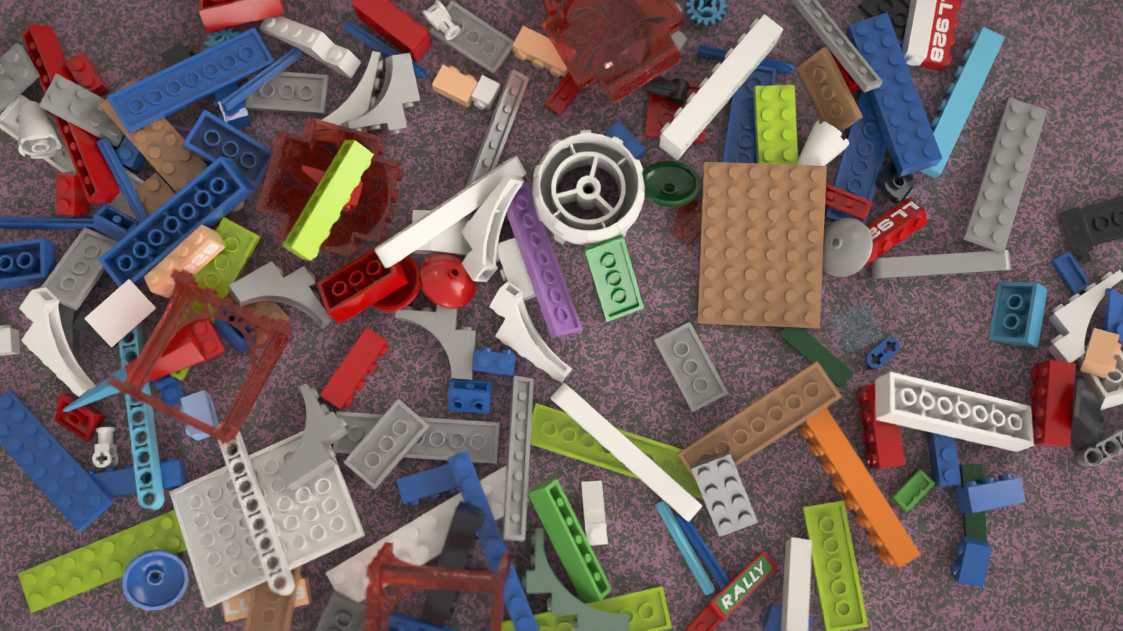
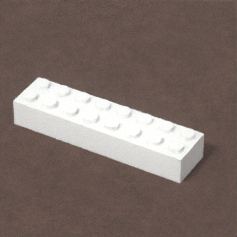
(720, 87)
(953, 412)

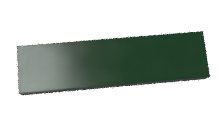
(814, 352)
(974, 523)

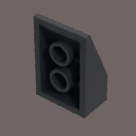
(1086, 417)

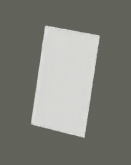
(120, 313)

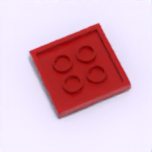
(663, 111)

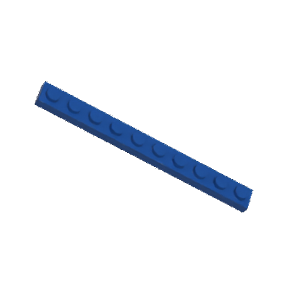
(492, 541)

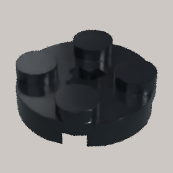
(894, 192)

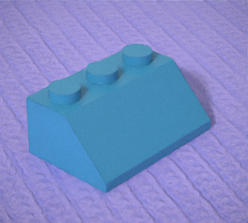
(1018, 313)

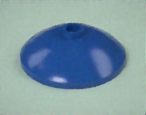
(155, 591)

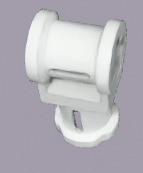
(440, 19)
(105, 448)

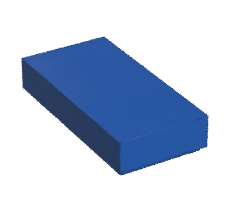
(1071, 273)

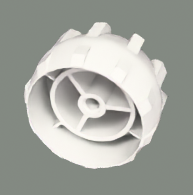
(593, 151)

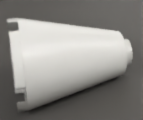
(37, 133)
(822, 145)

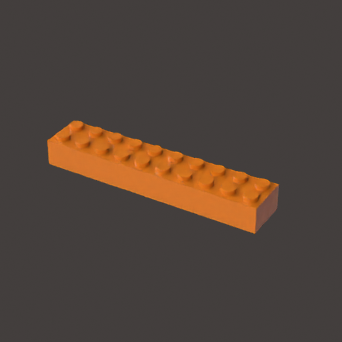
(859, 489)

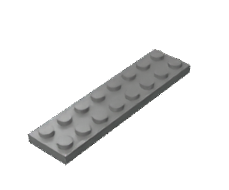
(1005, 175)
(439, 441)

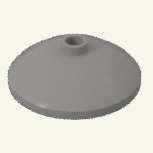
(852, 250)

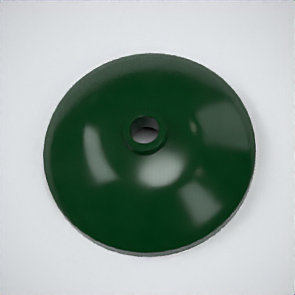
(670, 183)

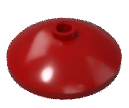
(444, 287)
(404, 296)

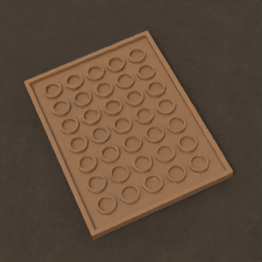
(761, 244)

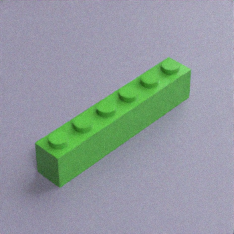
(569, 541)

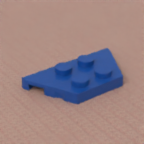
(1114, 314)

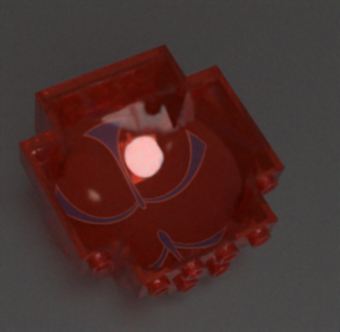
(615, 41)
(287, 192)

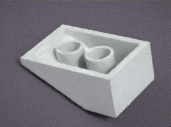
(448, 241)
(1108, 389)

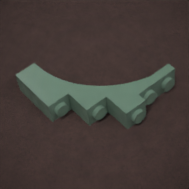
(562, 602)

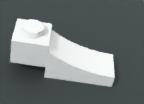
(594, 512)

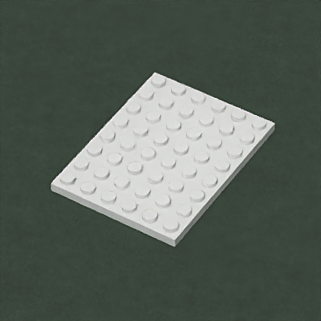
(306, 521)

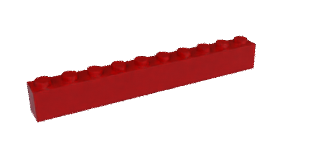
(81, 145)

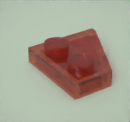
(688, 222)

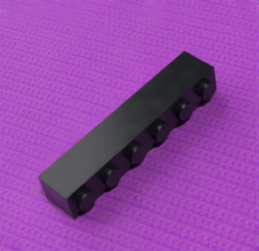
(454, 555)

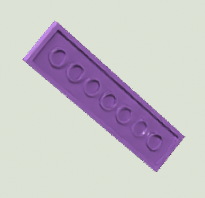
(542, 265)

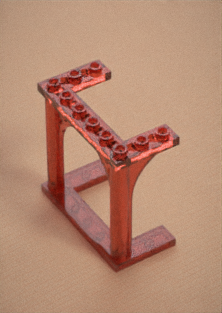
(184, 295)
(390, 570)

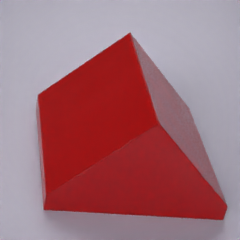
(79, 421)

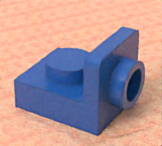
(171, 390)

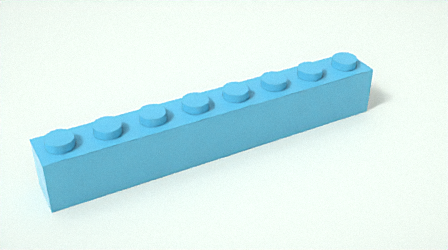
(963, 93)

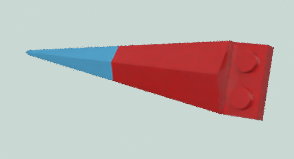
(188, 347)

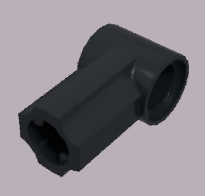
(673, 90)

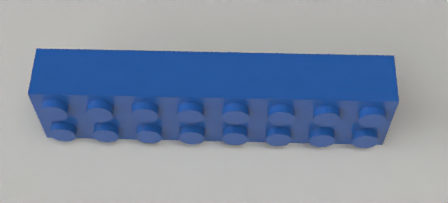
(897, 99)
(199, 202)

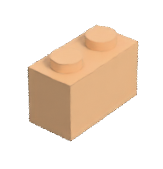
(455, 85)
(1100, 353)

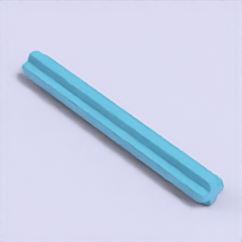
(685, 547)

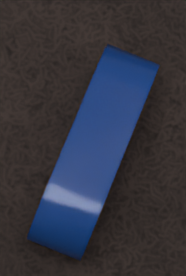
(885, 357)

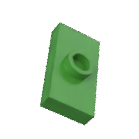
(912, 490)

